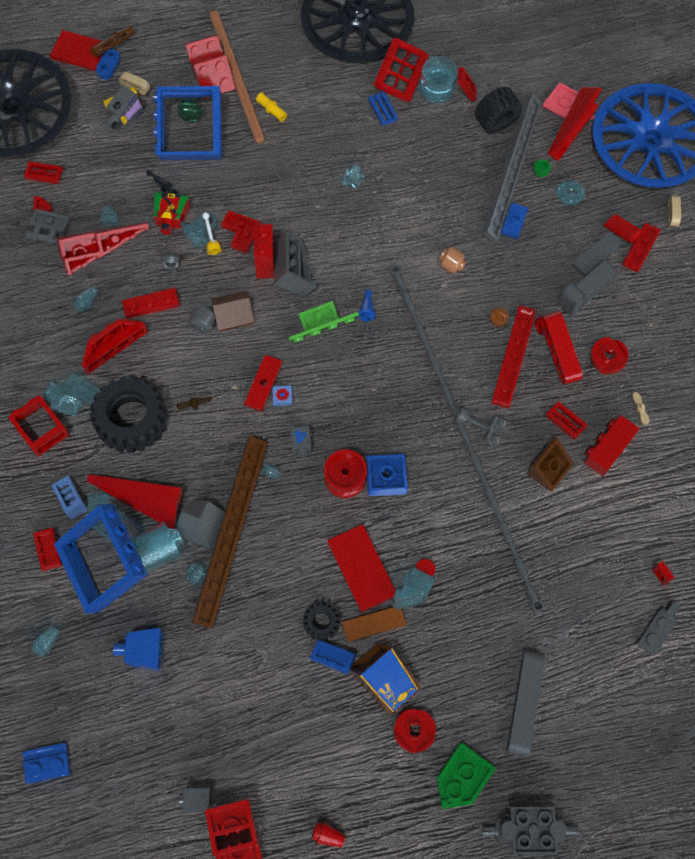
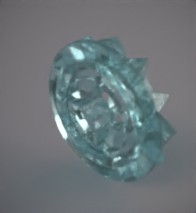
(572, 198)

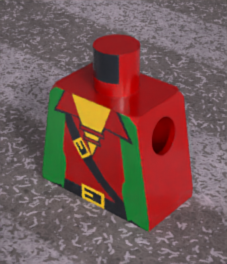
(170, 211)

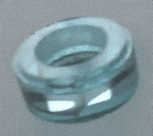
(271, 472)

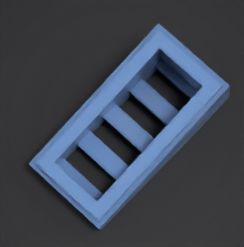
(74, 507)

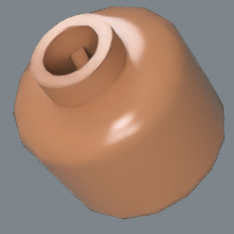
(452, 260)

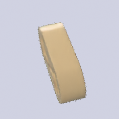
(130, 80)
(674, 210)

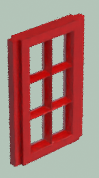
(386, 65)

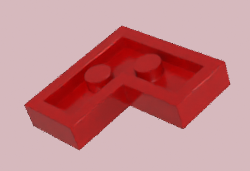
(244, 230)

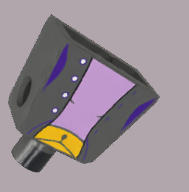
(124, 108)

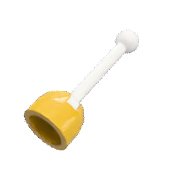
(213, 246)

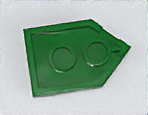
(463, 778)

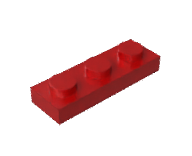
(150, 303)

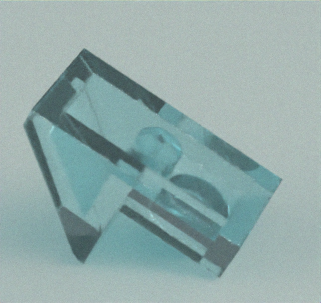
(62, 399)

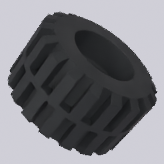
(498, 109)

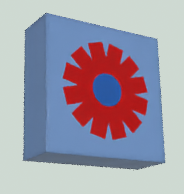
(282, 395)

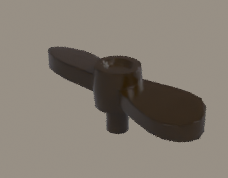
(194, 403)

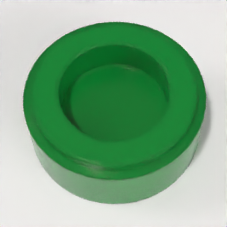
(541, 168)

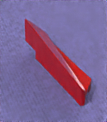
(576, 119)

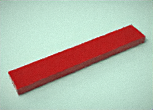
(513, 357)

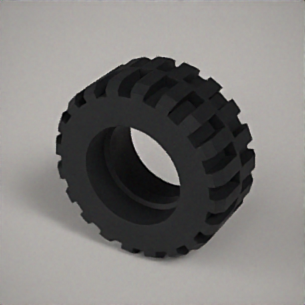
(124, 392)

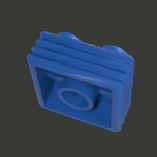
(395, 466)

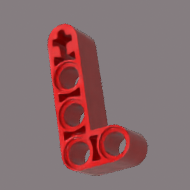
(560, 346)

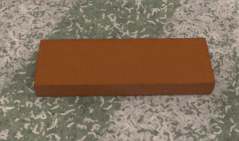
(373, 624)

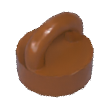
(498, 317)

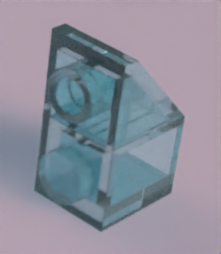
(415, 589)

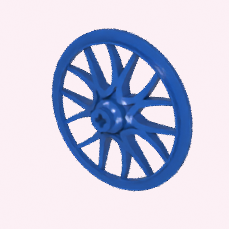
(649, 135)

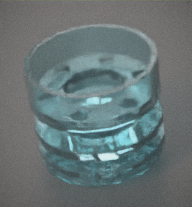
(438, 79)

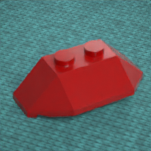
(110, 342)

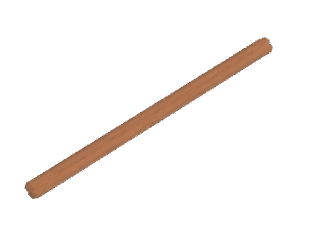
(237, 78)

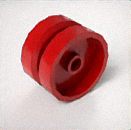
(345, 473)

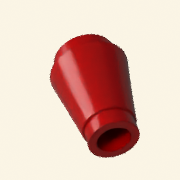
(327, 835)

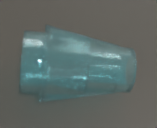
(84, 300)
(43, 643)

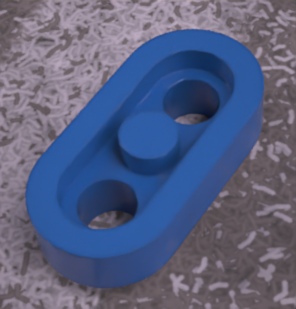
(109, 61)

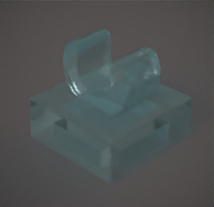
(352, 175)

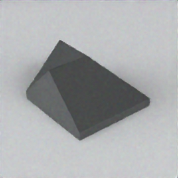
(200, 523)

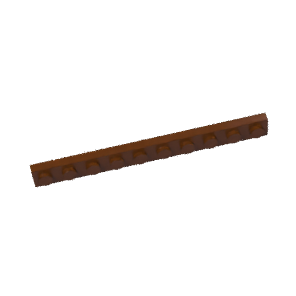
(229, 533)

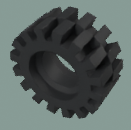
(321, 608)

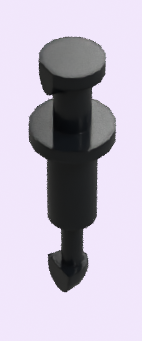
(165, 186)

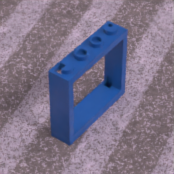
(159, 116)
(77, 569)

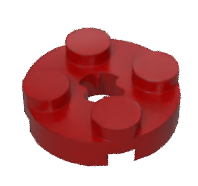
(604, 364)
(402, 730)

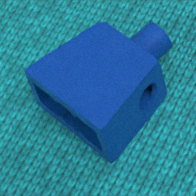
(141, 649)

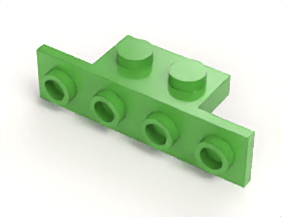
(320, 318)

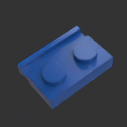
(46, 763)

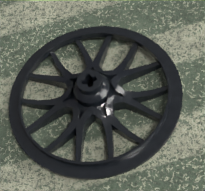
(358, 17)
(19, 98)

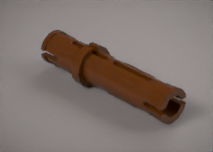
(97, 50)

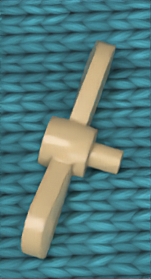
(644, 419)

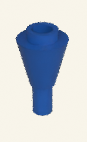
(366, 311)

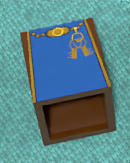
(385, 677)

